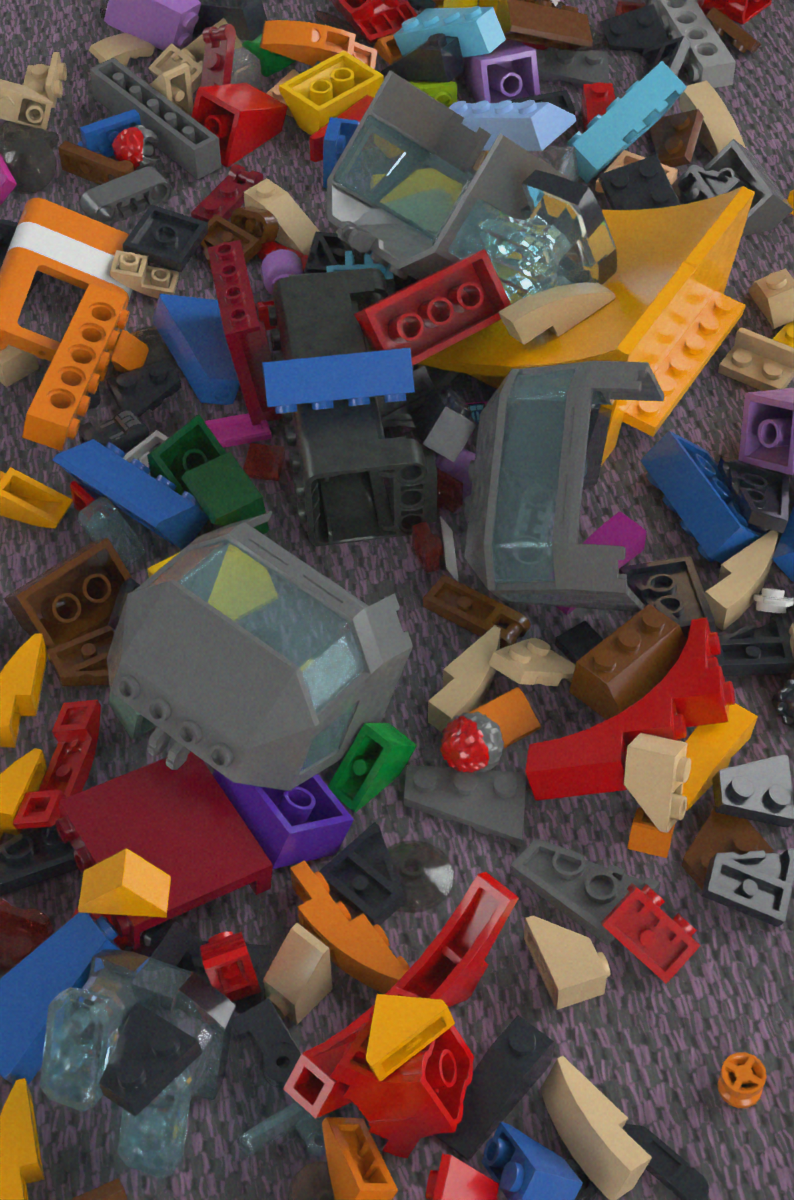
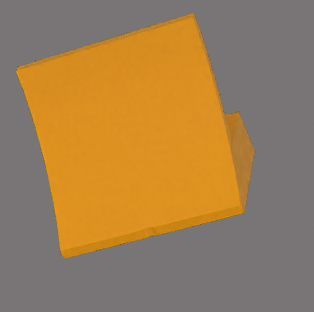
(664, 309)

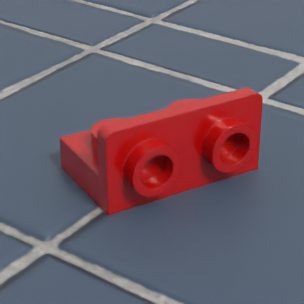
(650, 933)

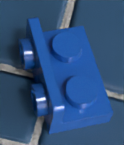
(101, 134)
(335, 141)

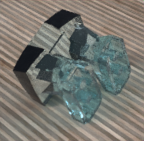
(555, 244)
(85, 1030)

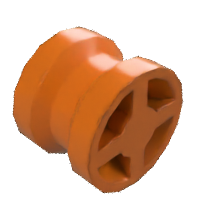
(745, 1070)

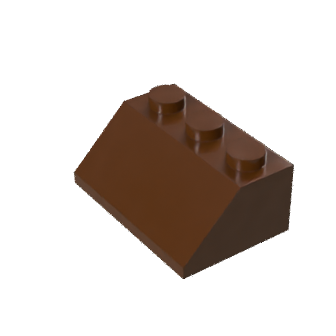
(544, 24)
(71, 595)
(628, 662)

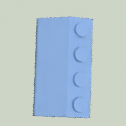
(525, 123)

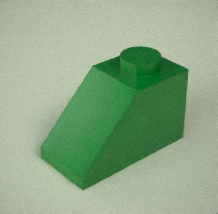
(371, 764)

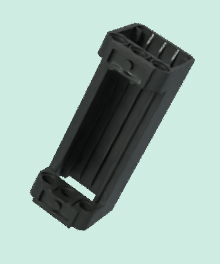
(346, 441)

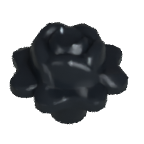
(784, 703)

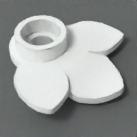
(772, 601)

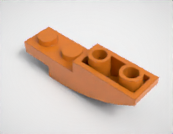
(312, 42)
(352, 943)

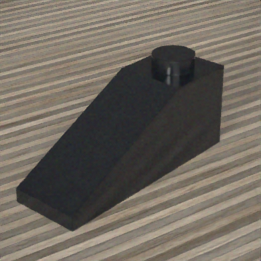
(434, 60)
(499, 1084)

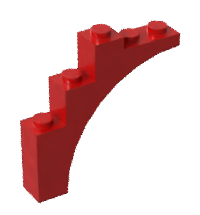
(596, 757)
(444, 971)

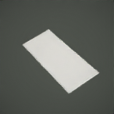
(449, 549)

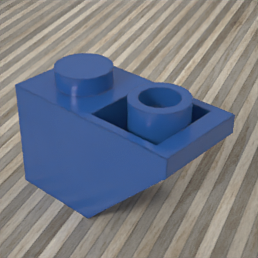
(528, 1168)

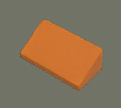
(512, 715)

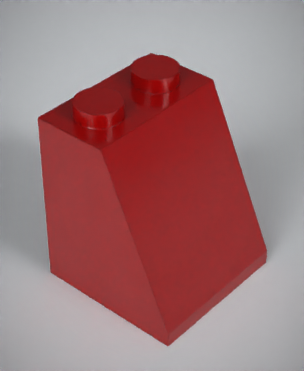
(238, 117)

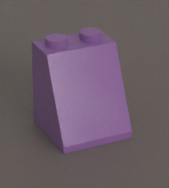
(155, 20)
(503, 74)
(768, 430)

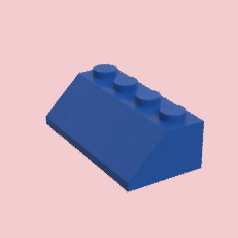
(338, 378)
(134, 491)
(699, 496)

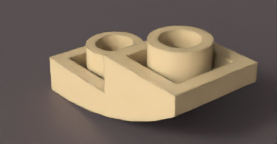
(121, 48)
(135, 273)

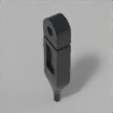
(669, 1166)

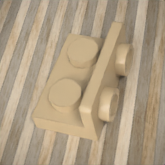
(174, 57)
(47, 79)
(759, 361)

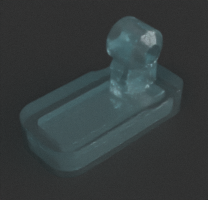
(102, 521)
(280, 1125)

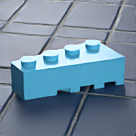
(474, 26)
(625, 120)

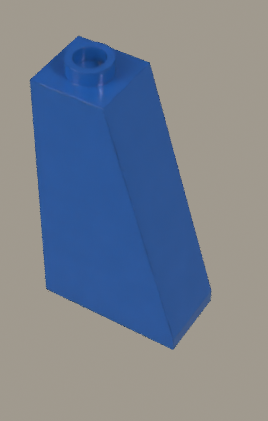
(198, 344)
(35, 982)

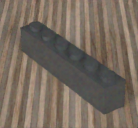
(178, 133)

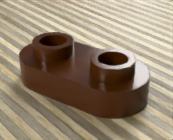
(256, 222)

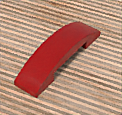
(70, 765)

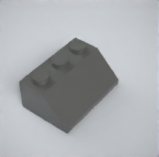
(768, 204)

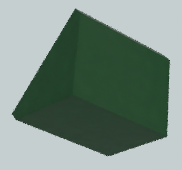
(183, 451)
(225, 492)

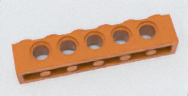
(76, 368)

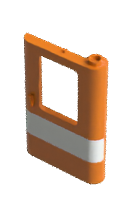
(61, 246)

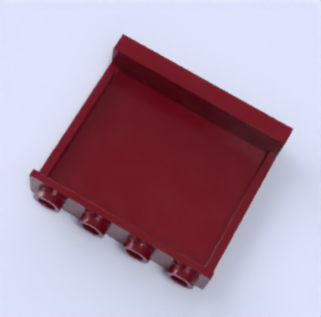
(243, 331)
(176, 824)

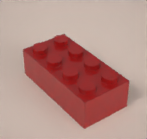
(437, 309)

